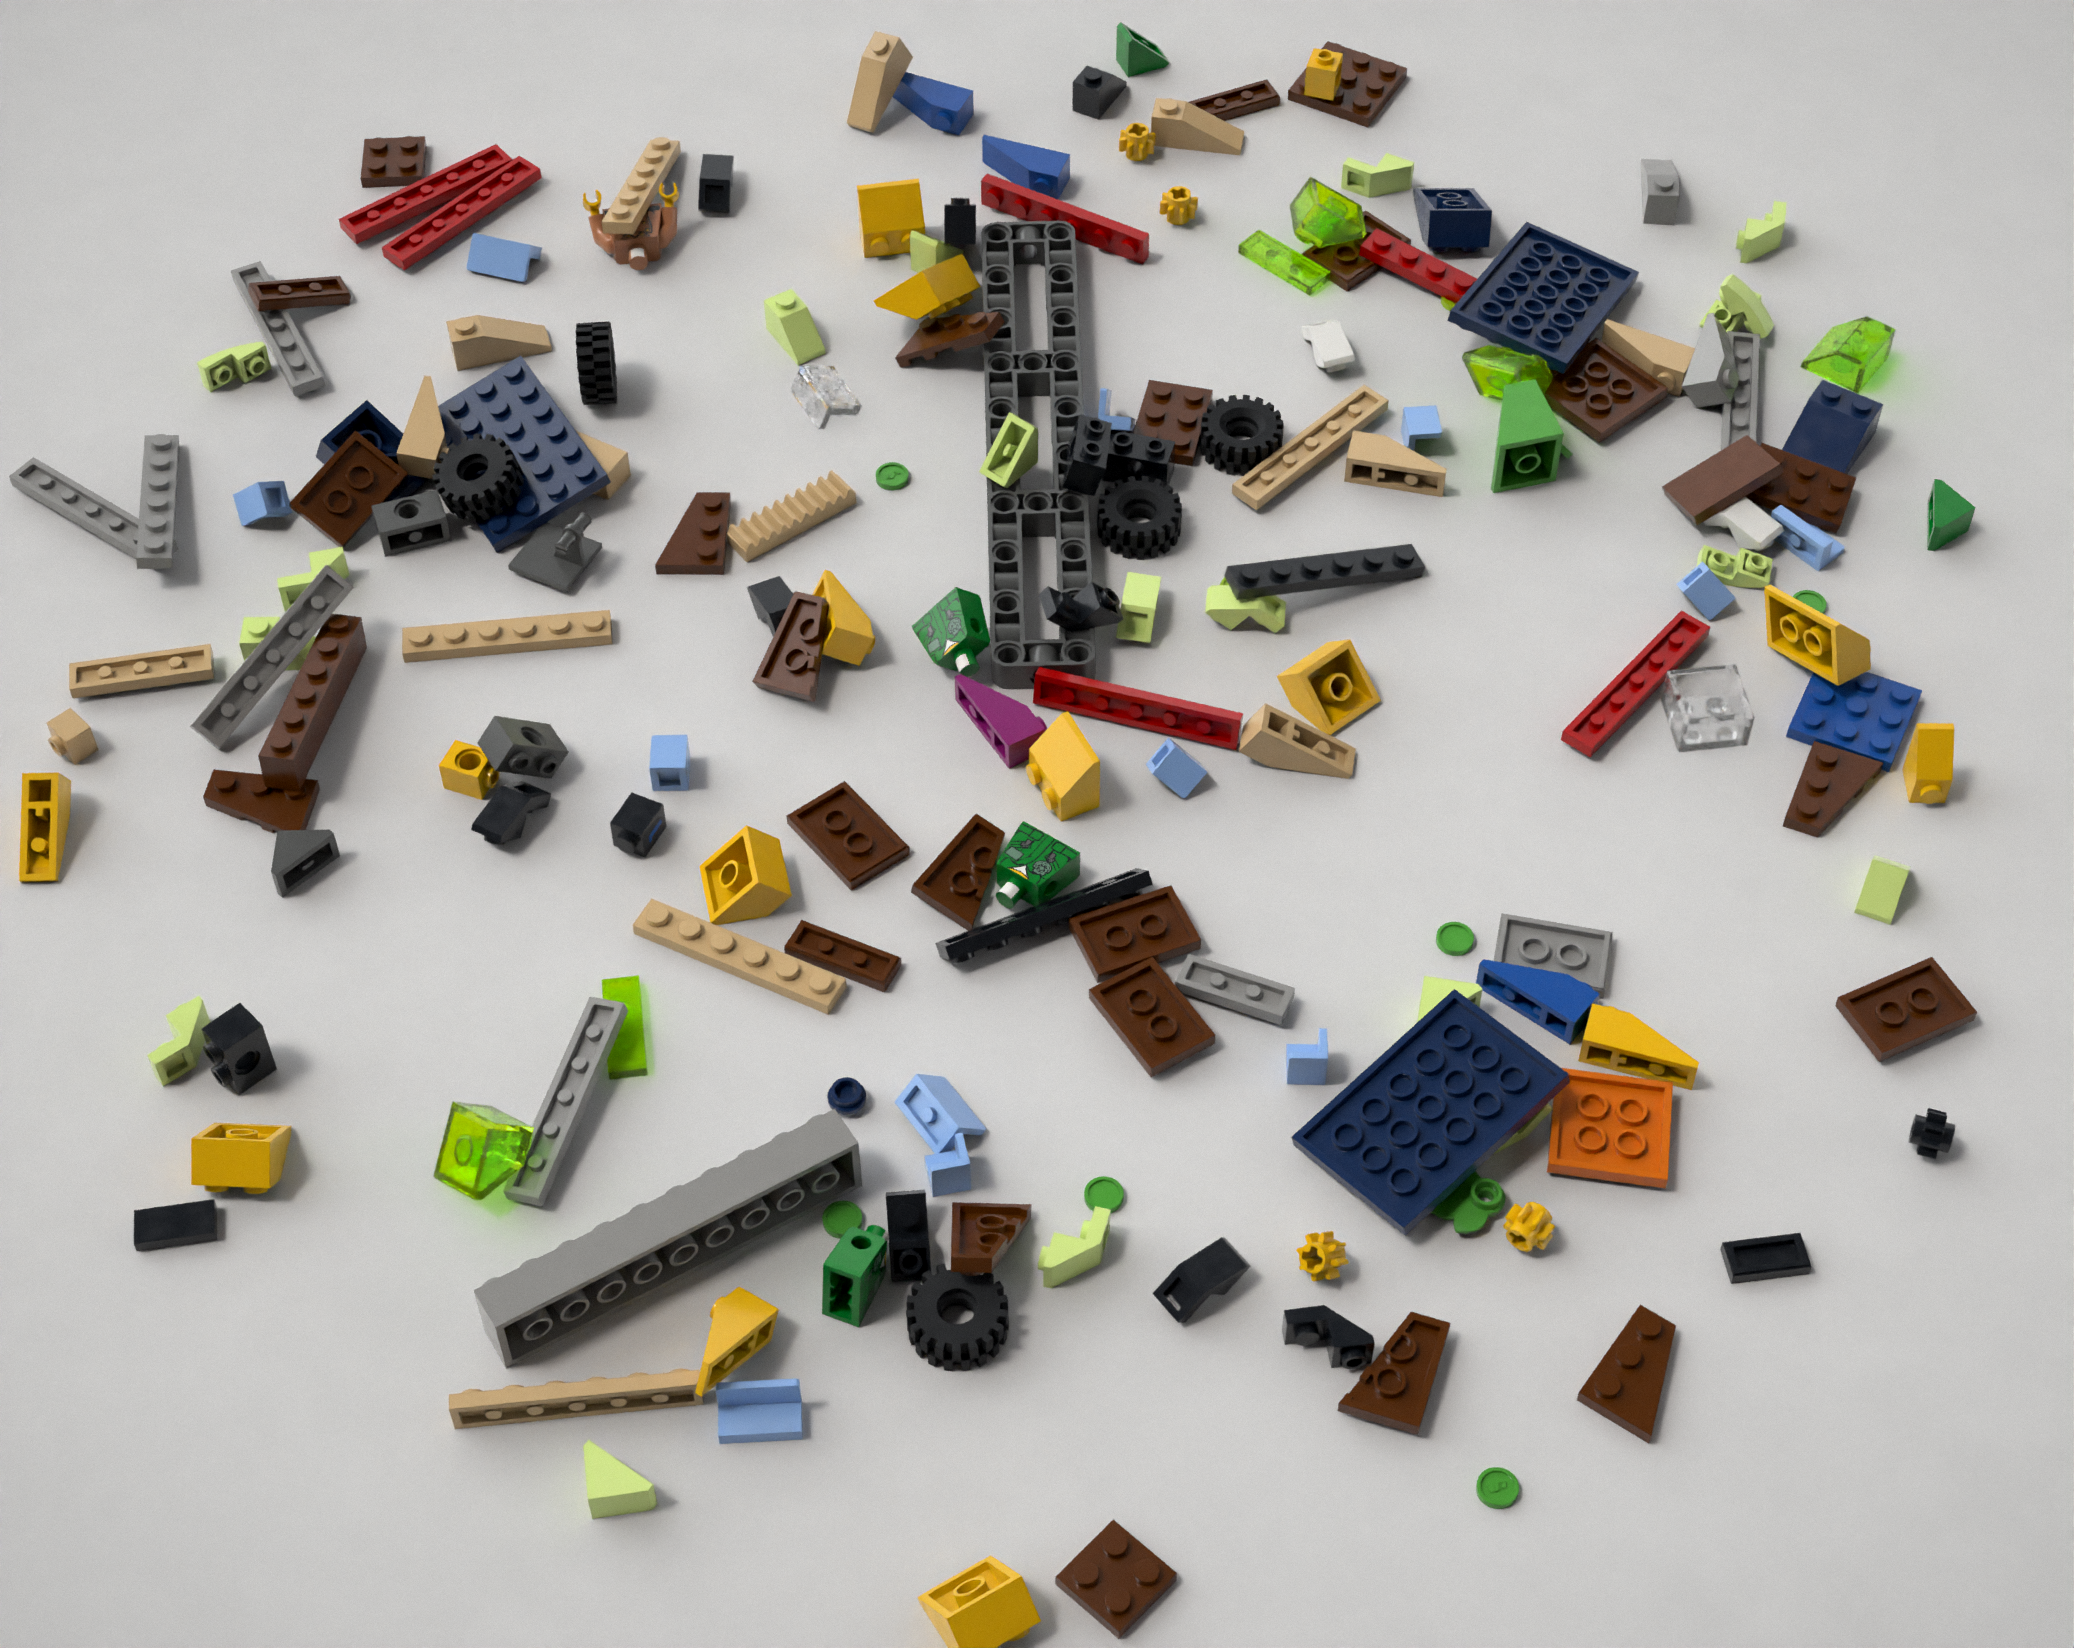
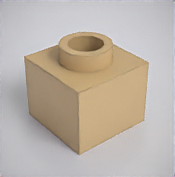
(71, 736)

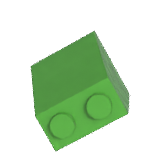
(1526, 439)

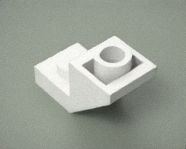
(1329, 344)
(1748, 524)

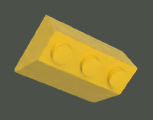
(932, 290)
(1814, 638)

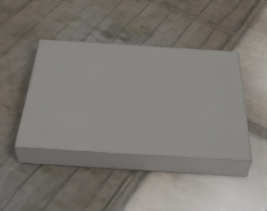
(1555, 948)

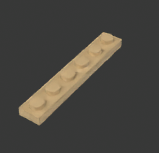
(641, 186)
(1309, 447)
(506, 636)
(740, 956)
(574, 1399)

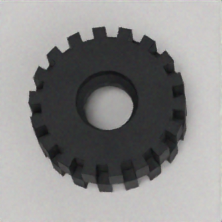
(596, 363)
(1245, 419)
(487, 492)
(1144, 501)
(963, 1341)

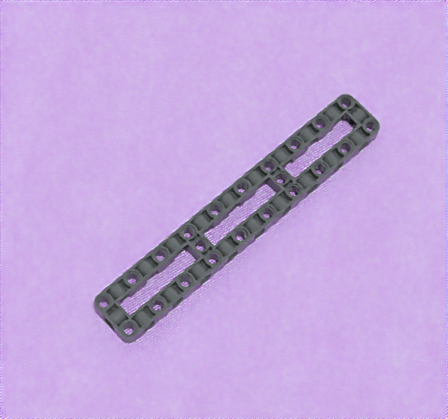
(1034, 512)

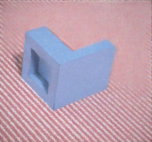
(1420, 423)
(262, 501)
(1706, 591)
(670, 763)
(1176, 768)
(1308, 1062)
(949, 1170)

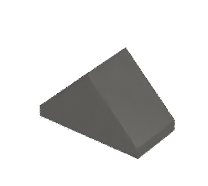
(300, 856)

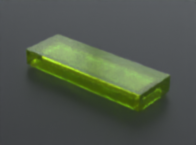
(1284, 262)
(629, 1049)

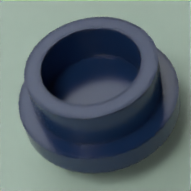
(846, 1096)

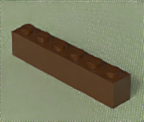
(312, 702)

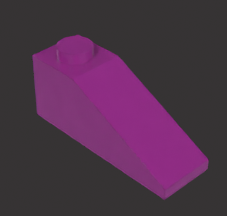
(1001, 720)

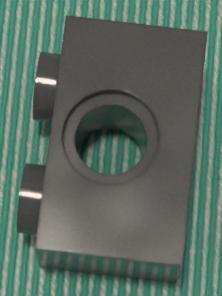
(411, 523)
(522, 747)

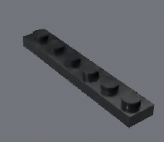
(1324, 571)
(1029, 921)

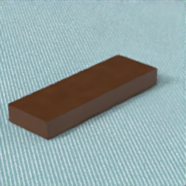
(1239, 100)
(299, 293)
(843, 956)

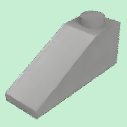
(1659, 191)
(1712, 370)

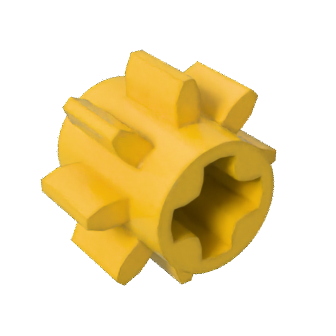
(1137, 141)
(1178, 205)
(1529, 1226)
(1322, 1256)

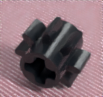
(1931, 1133)

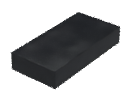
(175, 1225)
(1765, 1258)

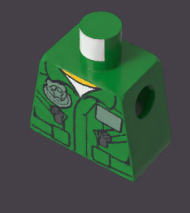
(955, 631)
(1034, 867)
(858, 1257)

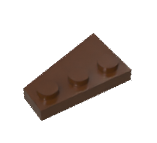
(946, 332)
(984, 1234)
(1632, 1374)
(1401, 1377)

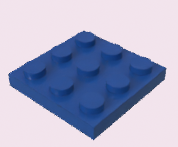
(1857, 716)

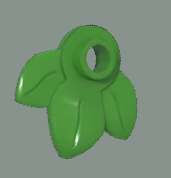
(1466, 1207)

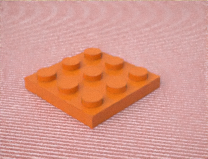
(1611, 1129)

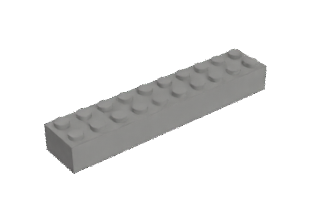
(669, 1237)

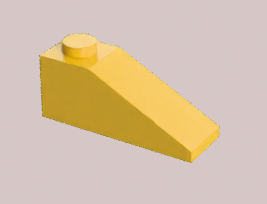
(847, 626)
(43, 825)
(1630, 1046)
(737, 1332)

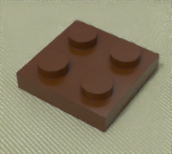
(393, 161)
(1116, 1578)

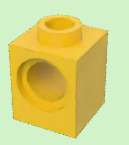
(1323, 74)
(467, 770)

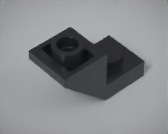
(715, 183)
(770, 600)
(1086, 610)
(507, 811)
(908, 1235)
(1196, 1278)
(1345, 1342)

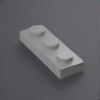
(1235, 989)

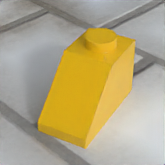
(1929, 763)

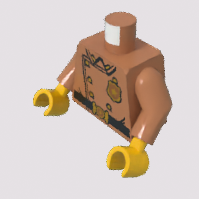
(651, 236)

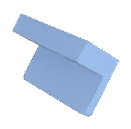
(501, 257)
(1118, 423)
(1806, 540)
(937, 1112)
(759, 1411)

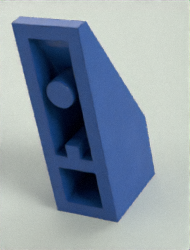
(936, 102)
(1028, 165)
(1542, 996)

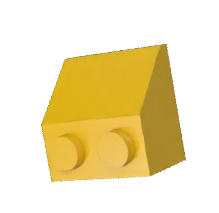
(888, 216)
(1329, 686)
(1065, 769)
(745, 878)
(239, 1156)
(981, 1606)

